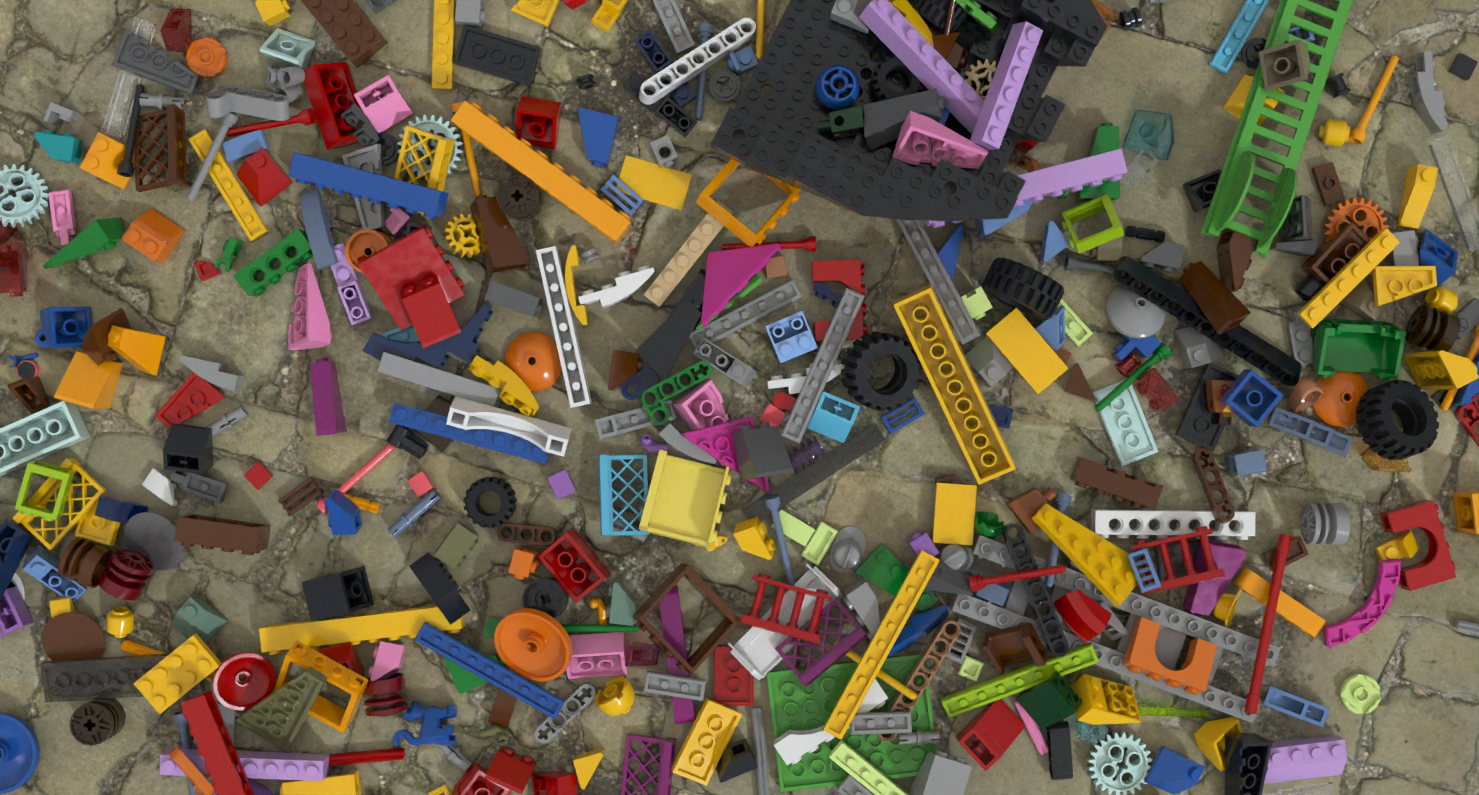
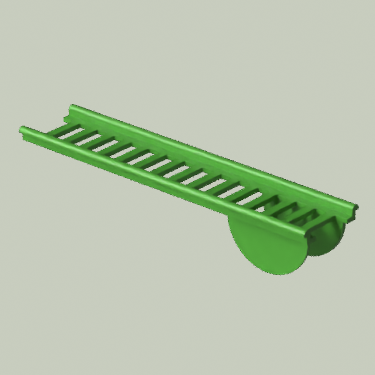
(1240, 161)

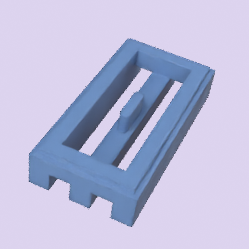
(609, 184)

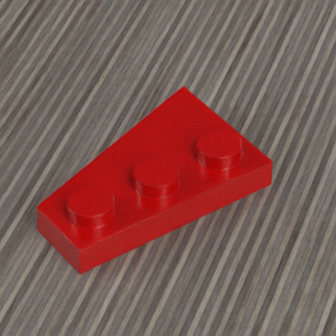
(189, 400)

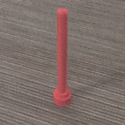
(358, 475)

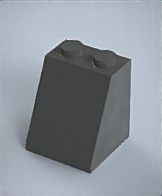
(761, 452)

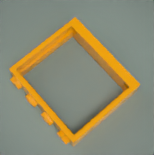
(729, 221)
(336, 674)

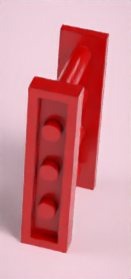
(1192, 576)
(791, 628)

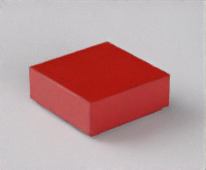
(258, 475)

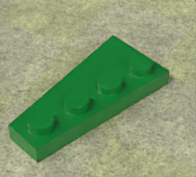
(889, 573)

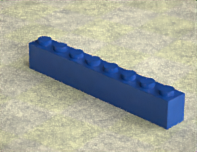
(368, 184)

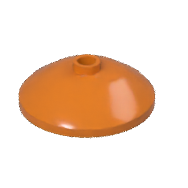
(547, 366)
(1331, 406)

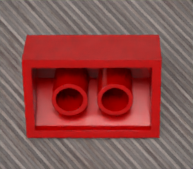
(574, 565)

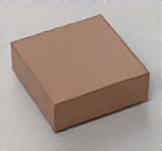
(776, 267)

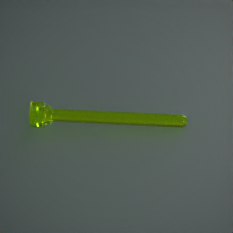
(1173, 712)

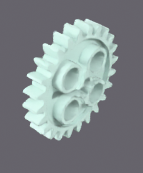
(438, 127)
(22, 210)
(1136, 769)

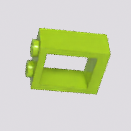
(1086, 210)
(52, 471)

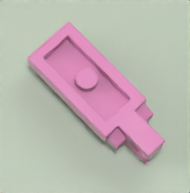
(63, 215)

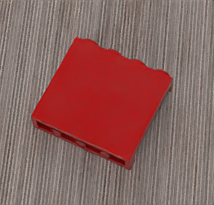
(408, 264)

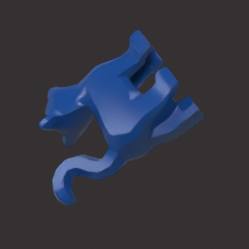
(431, 727)

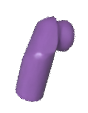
(651, 446)

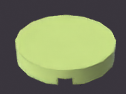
(1360, 694)

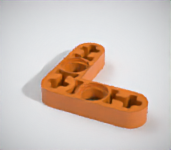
(201, 784)

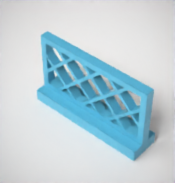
(605, 494)

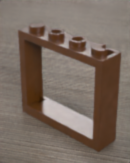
(712, 641)

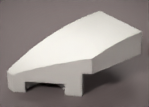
(161, 486)

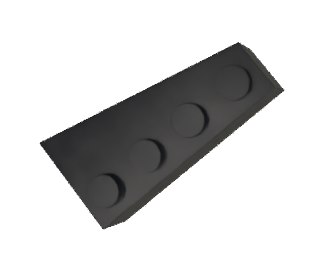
(1245, 763)

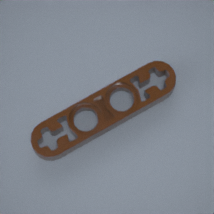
(1209, 486)

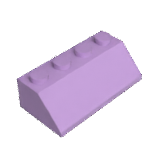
(1306, 758)

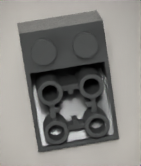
(1298, 221)

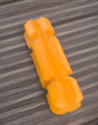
(364, 504)

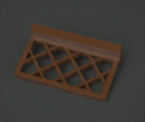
(176, 150)

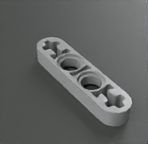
(566, 713)

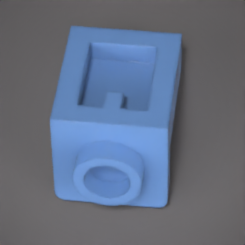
(742, 60)

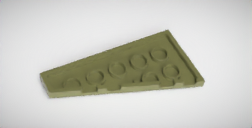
(285, 710)

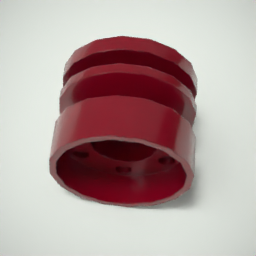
(126, 574)
(385, 696)

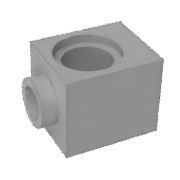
(664, 143)

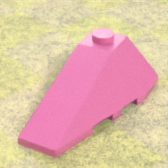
(929, 141)

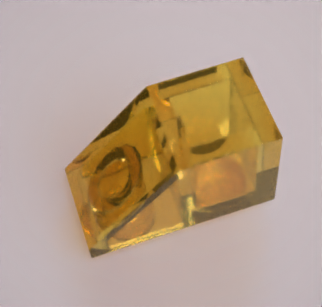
(1379, 463)

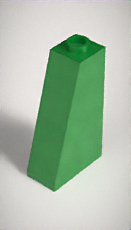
(1103, 140)

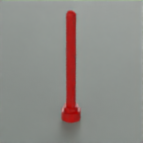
(305, 117)
(808, 244)
(978, 582)

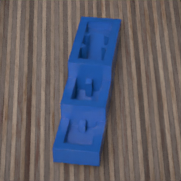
(919, 627)

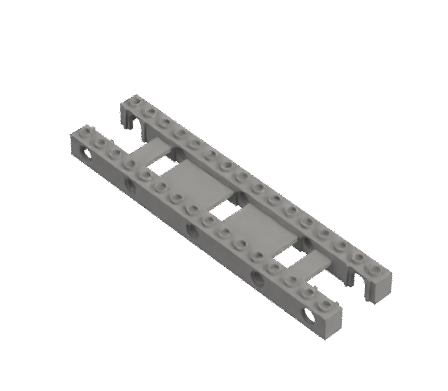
(1168, 645)

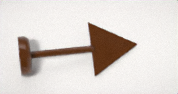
(945, 41)

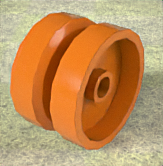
(361, 244)

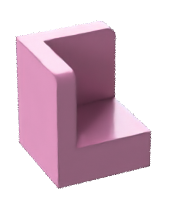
(397, 221)

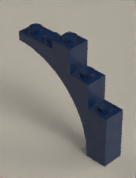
(435, 355)

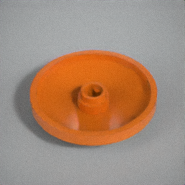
(533, 644)

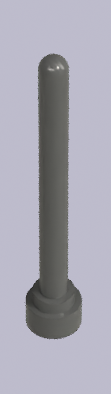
(1072, 263)

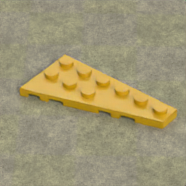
(1095, 556)

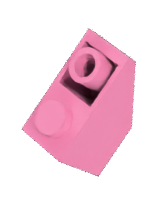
(388, 661)

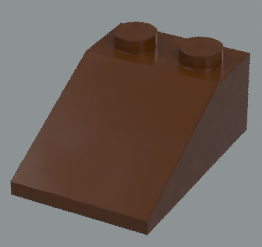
(1335, 253)

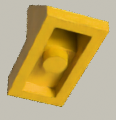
(1398, 547)

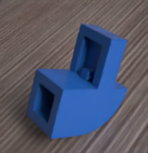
(1142, 347)

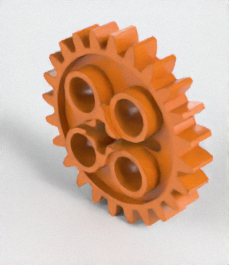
(1368, 217)

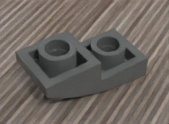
(365, 131)

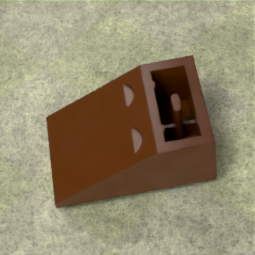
(1234, 258)

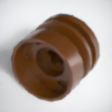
(84, 561)

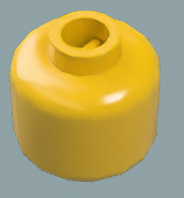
(1334, 132)
(1442, 299)
(120, 621)

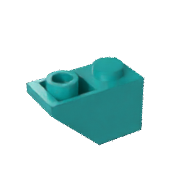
(60, 148)

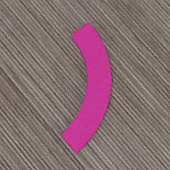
(1372, 609)

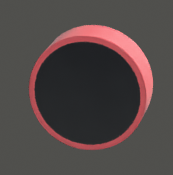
(28, 369)

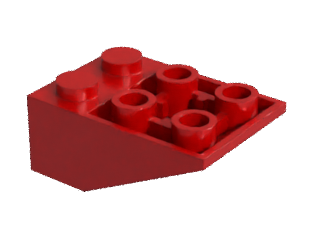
(990, 733)

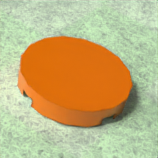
(207, 57)

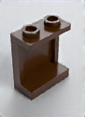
(1014, 646)

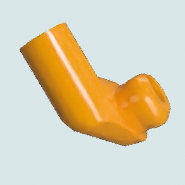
(601, 607)

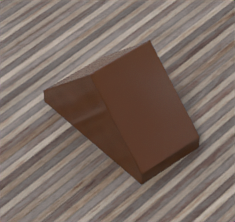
(1078, 385)
(30, 393)

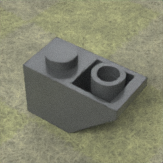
(1164, 255)

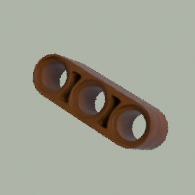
(517, 533)

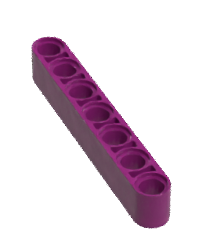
(674, 633)

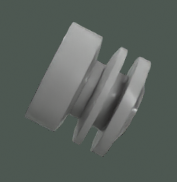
(1325, 523)

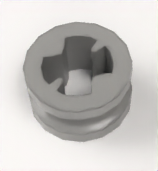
(590, 256)

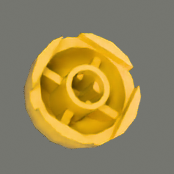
(616, 698)

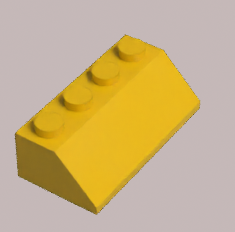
(1440, 369)

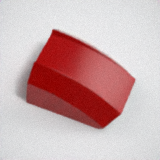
(1082, 614)
(475, 783)

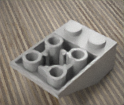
(865, 603)

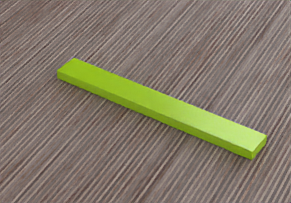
(1018, 680)

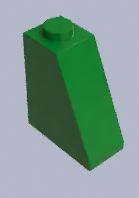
(465, 679)

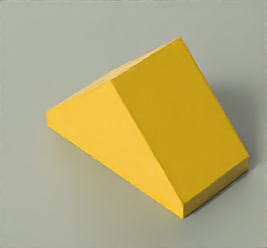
(586, 764)

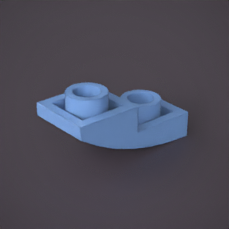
(244, 145)

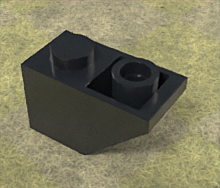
(735, 761)

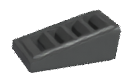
(1301, 248)

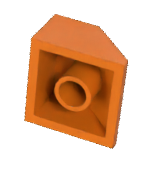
(153, 235)

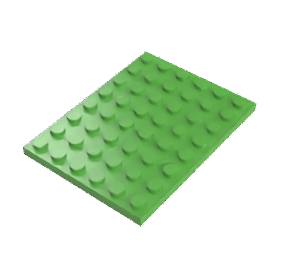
(809, 707)

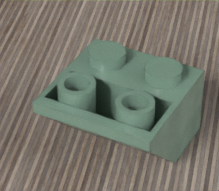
(622, 605)

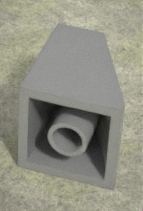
(941, 775)

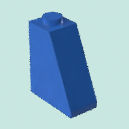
(599, 135)

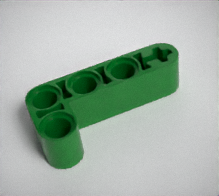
(676, 387)

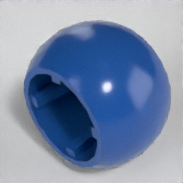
(844, 75)

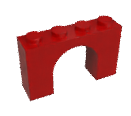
(848, 274)
(1437, 564)

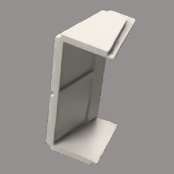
(757, 646)

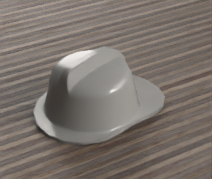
(847, 549)
(956, 556)

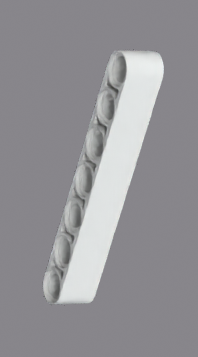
(690, 67)

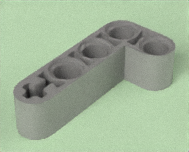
(246, 101)

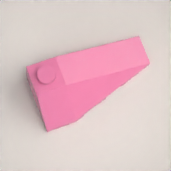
(310, 321)
(701, 407)

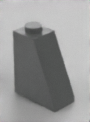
(514, 299)

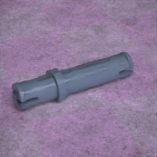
(414, 513)

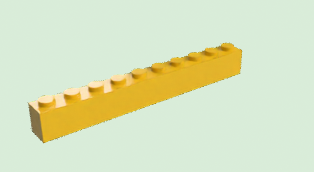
(354, 628)

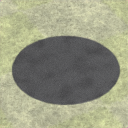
(154, 538)

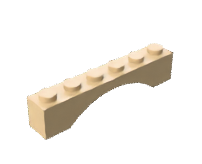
(684, 259)

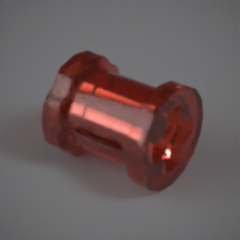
(1127, 364)

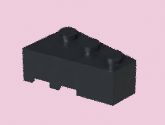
(439, 587)

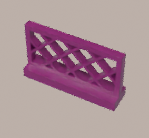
(828, 658)
(666, 761)

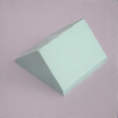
(288, 48)

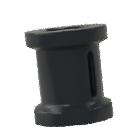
(1338, 85)

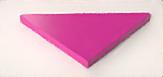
(729, 273)
(720, 444)

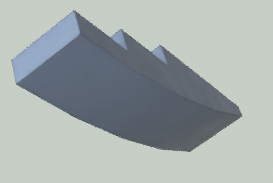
(318, 229)
(1310, 431)

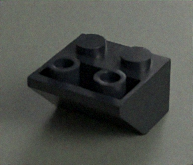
(188, 449)

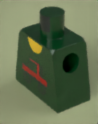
(853, 123)

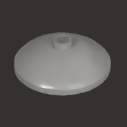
(1130, 317)

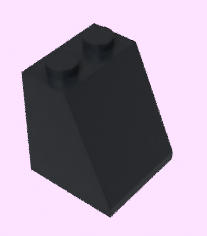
(337, 593)

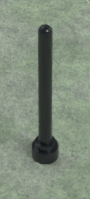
(126, 167)

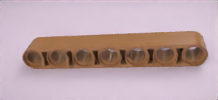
(927, 672)

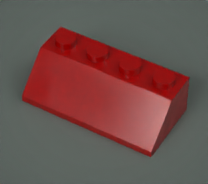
(330, 93)

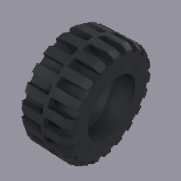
(1023, 288)
(902, 382)
(1414, 410)

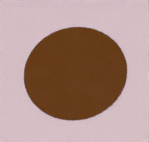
(72, 637)

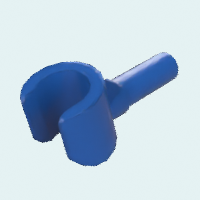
(18, 359)

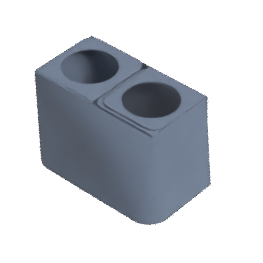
(1245, 461)

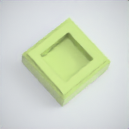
(970, 668)

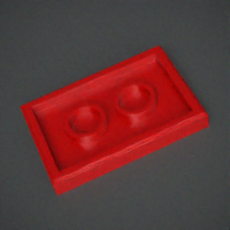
(731, 679)

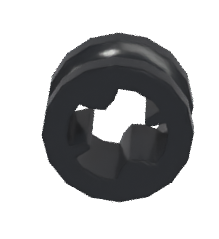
(586, 82)

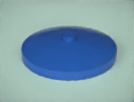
(17, 752)

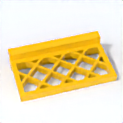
(440, 160)
(51, 489)

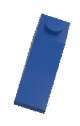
(950, 250)

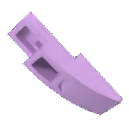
(350, 288)

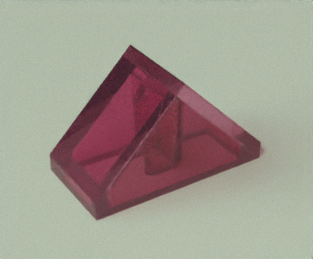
(641, 654)

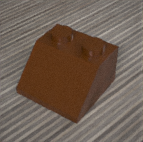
(97, 337)

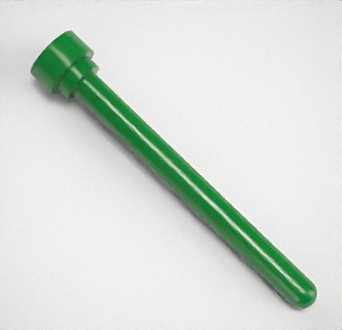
(1160, 353)
(600, 628)

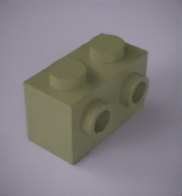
(456, 544)

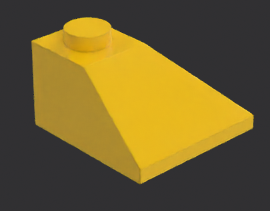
(1238, 98)
(1211, 739)

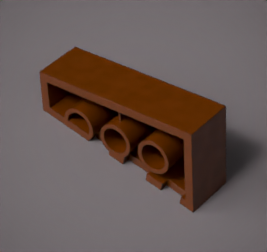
(1116, 483)

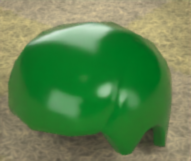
(987, 524)

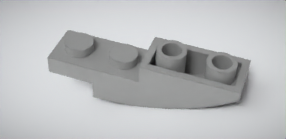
(1427, 101)

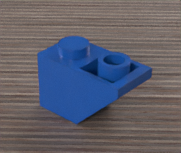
(343, 514)

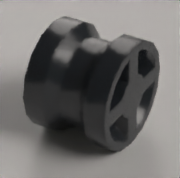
(1130, 19)

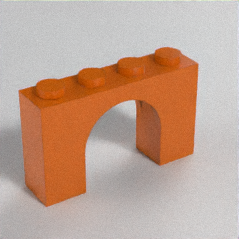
(1141, 657)

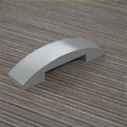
(629, 421)

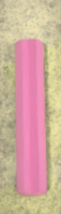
(1033, 730)

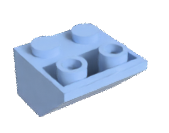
(791, 337)

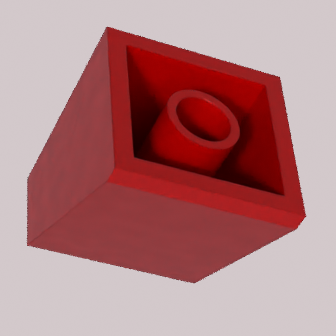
(430, 311)

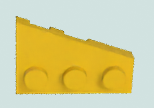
(1398, 282)

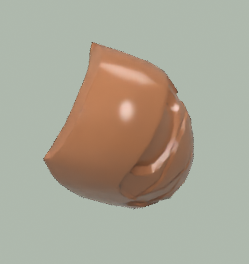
(1304, 395)

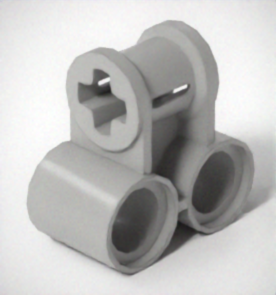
(285, 80)

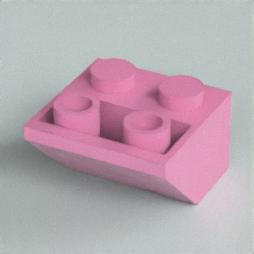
(383, 104)

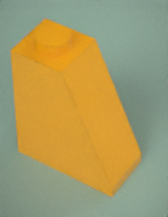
(137, 347)

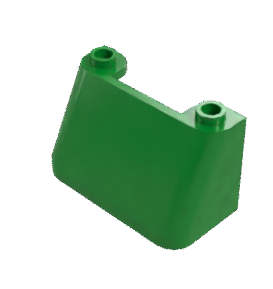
(1357, 347)

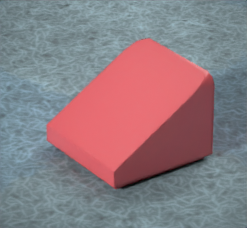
(772, 415)
(421, 483)

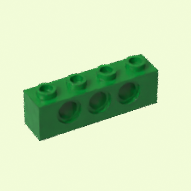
(248, 275)

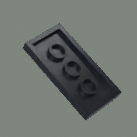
(497, 55)
(1197, 422)

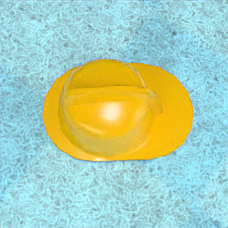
(1226, 607)

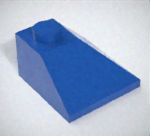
(1439, 254)
(65, 325)
(1173, 771)

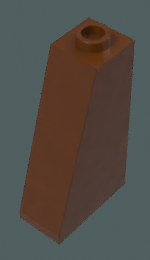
(497, 237)
(1213, 297)

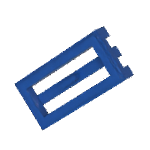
(887, 423)

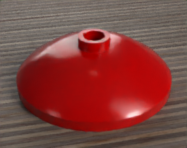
(246, 691)

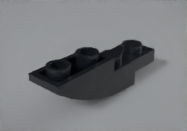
(664, 108)

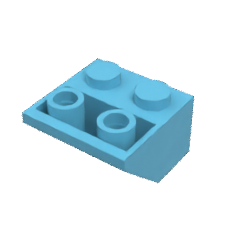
(833, 417)

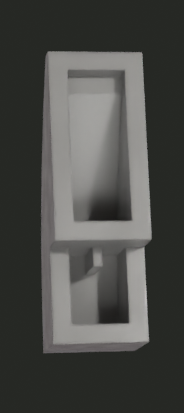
(213, 372)
(674, 438)

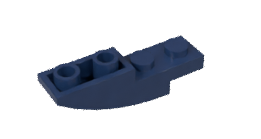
(659, 60)

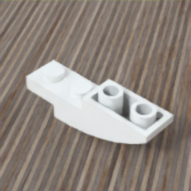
(626, 286)
(797, 380)

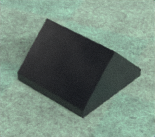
(1201, 190)

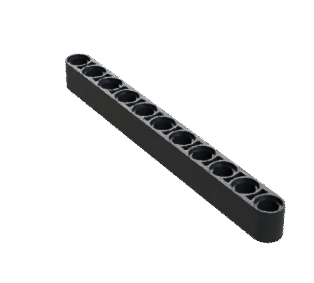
(1184, 307)

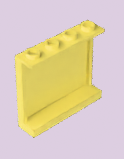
(685, 500)

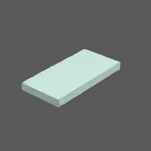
(1126, 425)

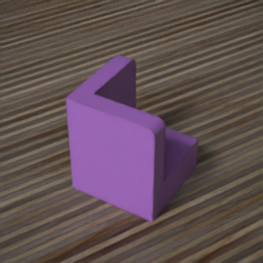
(562, 484)

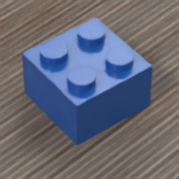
(1250, 398)

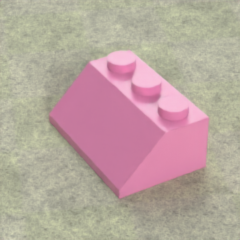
(597, 655)

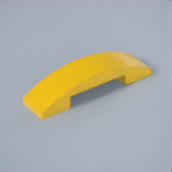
(573, 262)

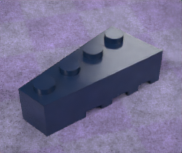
(13, 546)

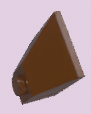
(623, 367)

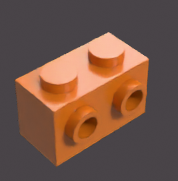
(524, 562)

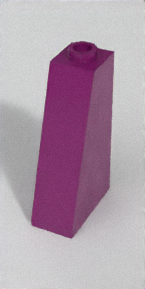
(327, 398)
(1204, 595)

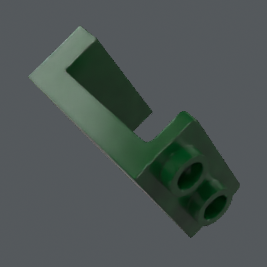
(1049, 701)

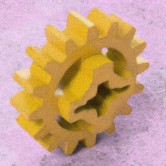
(457, 230)

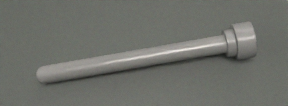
(226, 122)

